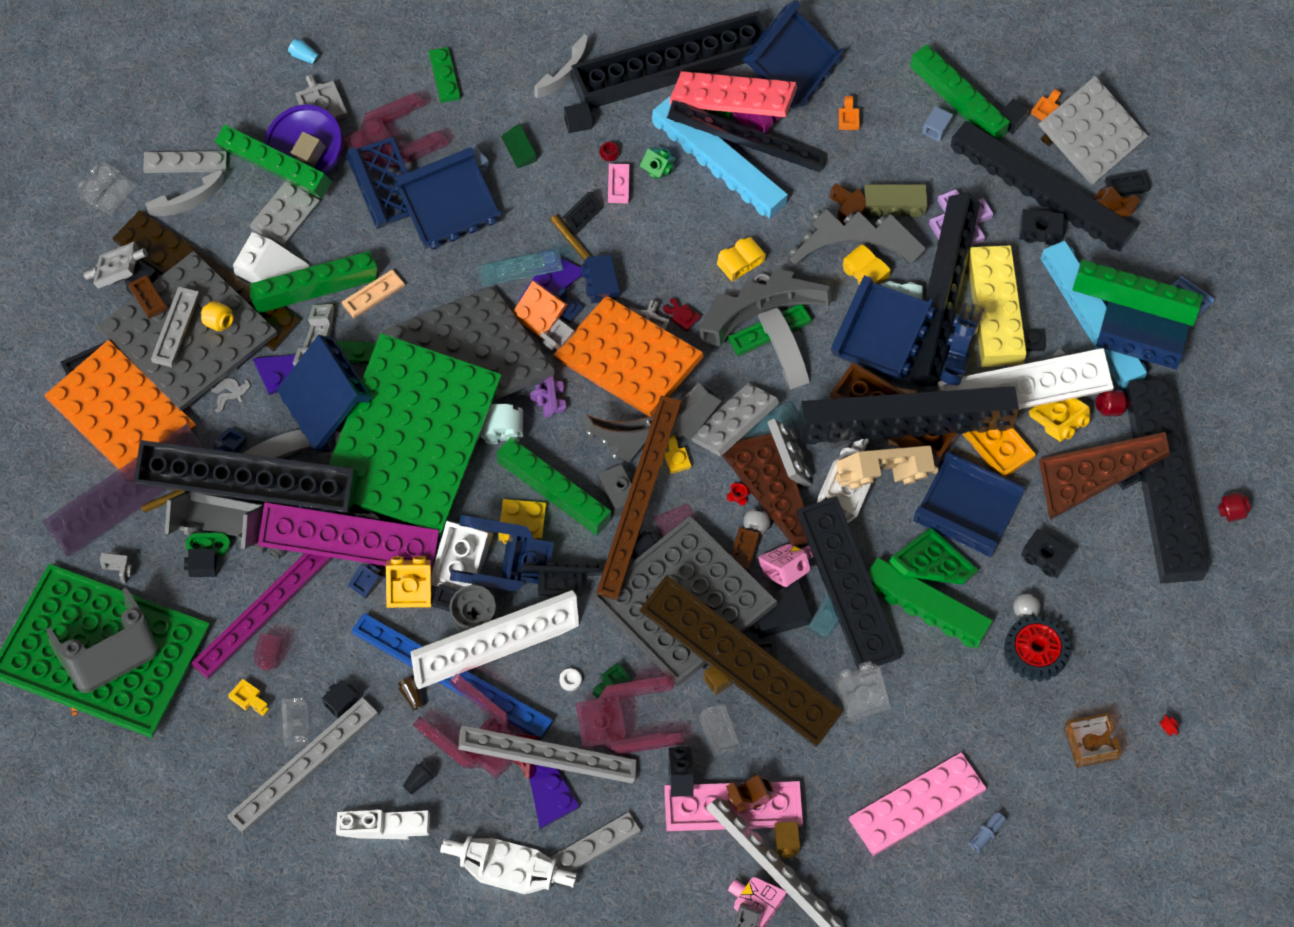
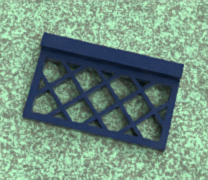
(366, 183)

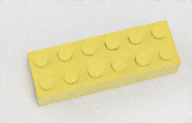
(995, 289)

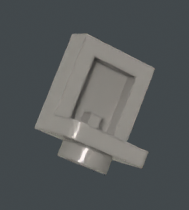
(557, 335)
(117, 562)

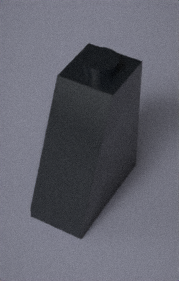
(788, 614)

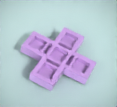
(983, 214)

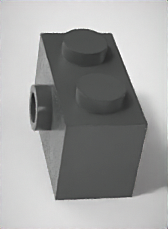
(615, 486)

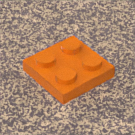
(539, 309)

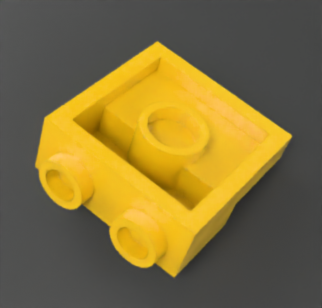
(1062, 417)
(525, 514)
(408, 582)

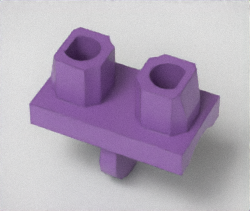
(546, 396)

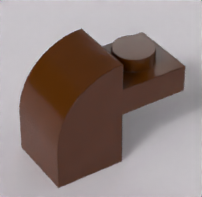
(1112, 200)
(848, 201)
(751, 793)

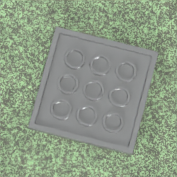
(1093, 130)

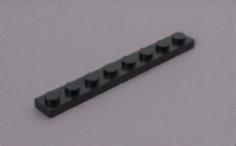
(746, 136)

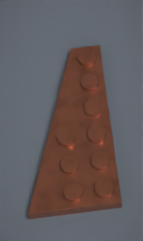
(1087, 472)
(764, 474)

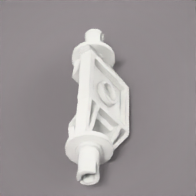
(849, 499)
(508, 864)

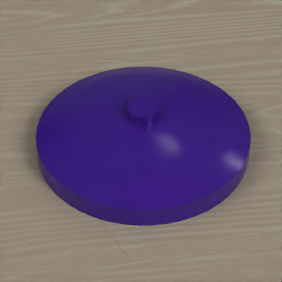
(314, 121)

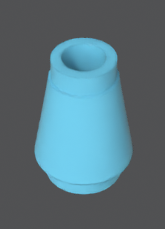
(302, 51)

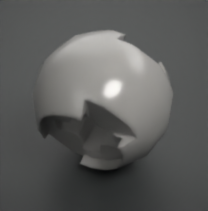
(756, 521)
(1026, 605)

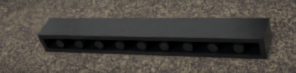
(1042, 186)
(945, 287)

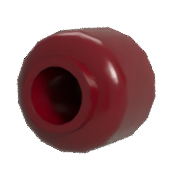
(1112, 403)
(1234, 506)

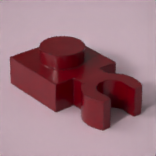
(682, 316)

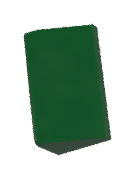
(519, 146)

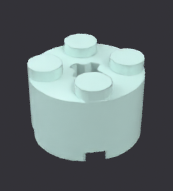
(502, 424)

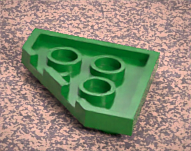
(934, 560)

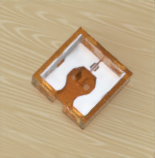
(1097, 729)

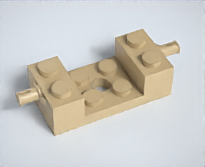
(906, 463)

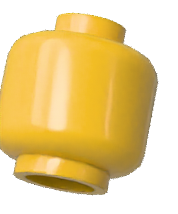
(217, 316)

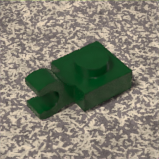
(612, 676)

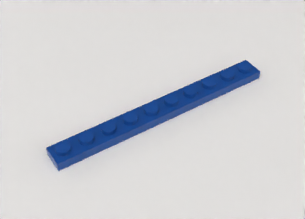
(400, 648)

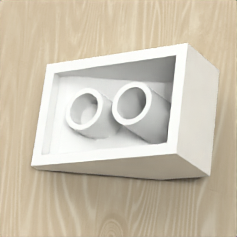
(265, 259)
(460, 550)

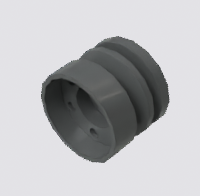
(472, 600)

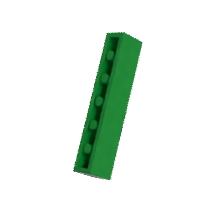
(958, 92)
(273, 161)
(313, 282)
(1137, 292)
(553, 486)
(929, 604)

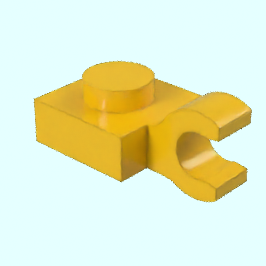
(676, 458)
(247, 695)

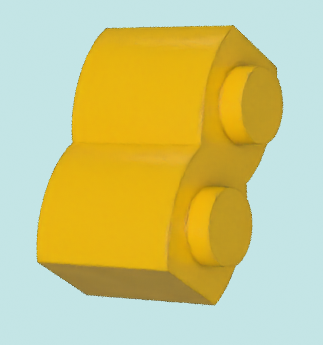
(741, 258)
(863, 262)

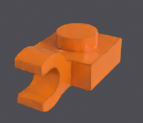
(1046, 106)
(848, 117)

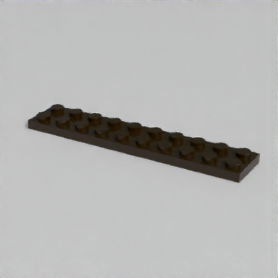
(168, 249)
(741, 661)

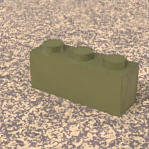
(895, 200)

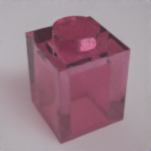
(267, 651)

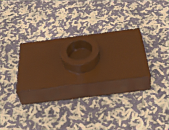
(147, 296)
(745, 547)

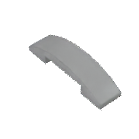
(551, 84)
(187, 201)
(321, 324)
(785, 348)
(282, 446)

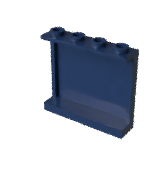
(793, 53)
(447, 199)
(883, 329)
(1142, 335)
(322, 391)
(969, 504)

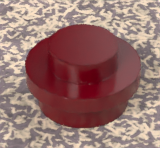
(609, 151)

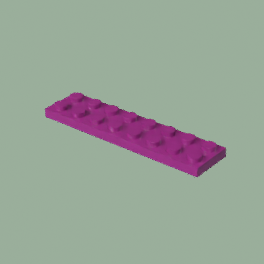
(343, 535)

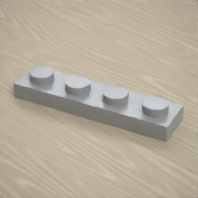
(184, 162)
(175, 327)
(597, 843)

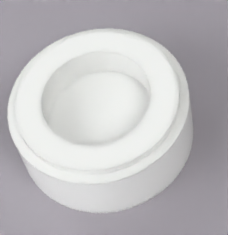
(570, 679)

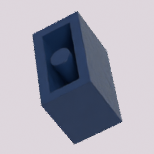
(600, 278)

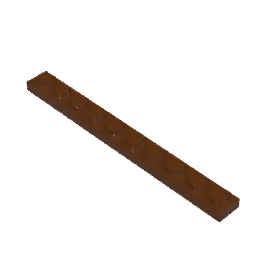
(638, 498)

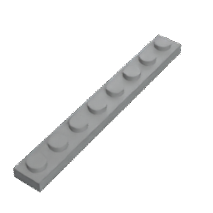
(547, 754)
(302, 765)
(772, 864)

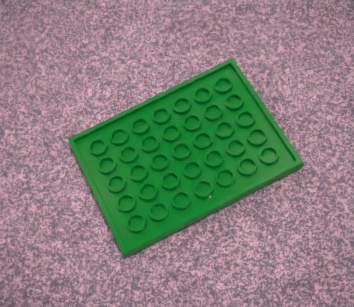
(414, 431)
(91, 613)

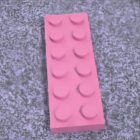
(917, 804)
(691, 814)

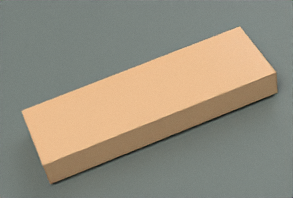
(373, 293)

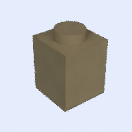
(308, 149)

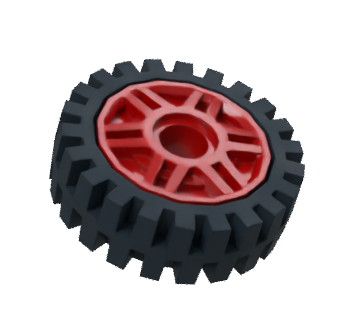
(1039, 633)

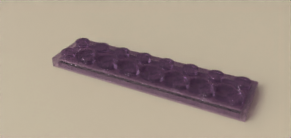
(107, 502)

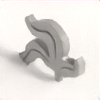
(231, 385)

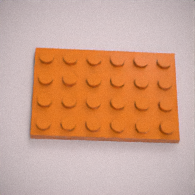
(628, 355)
(115, 405)

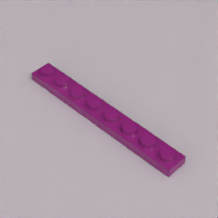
(259, 613)

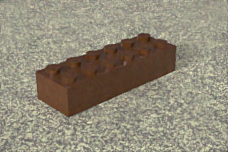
(862, 383)

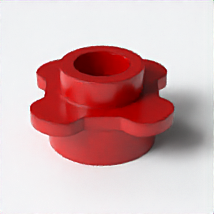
(738, 488)
(1169, 725)

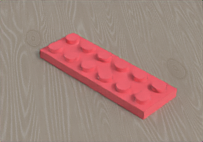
(734, 93)

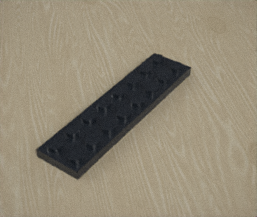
(847, 583)

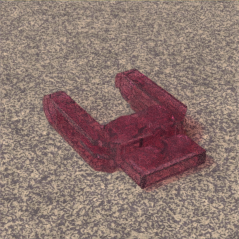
(374, 130)
(603, 721)
(497, 723)

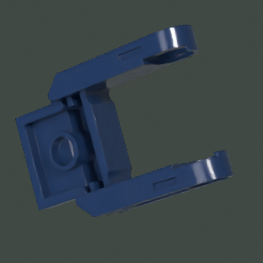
(965, 327)
(519, 549)

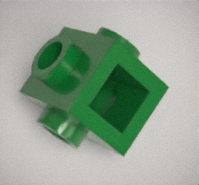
(658, 162)

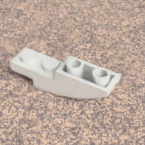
(381, 825)

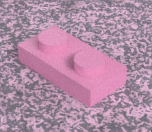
(618, 183)

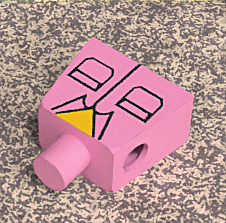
(786, 564)
(759, 895)

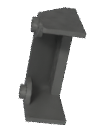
(218, 514)
(111, 657)

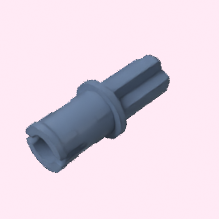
(987, 832)

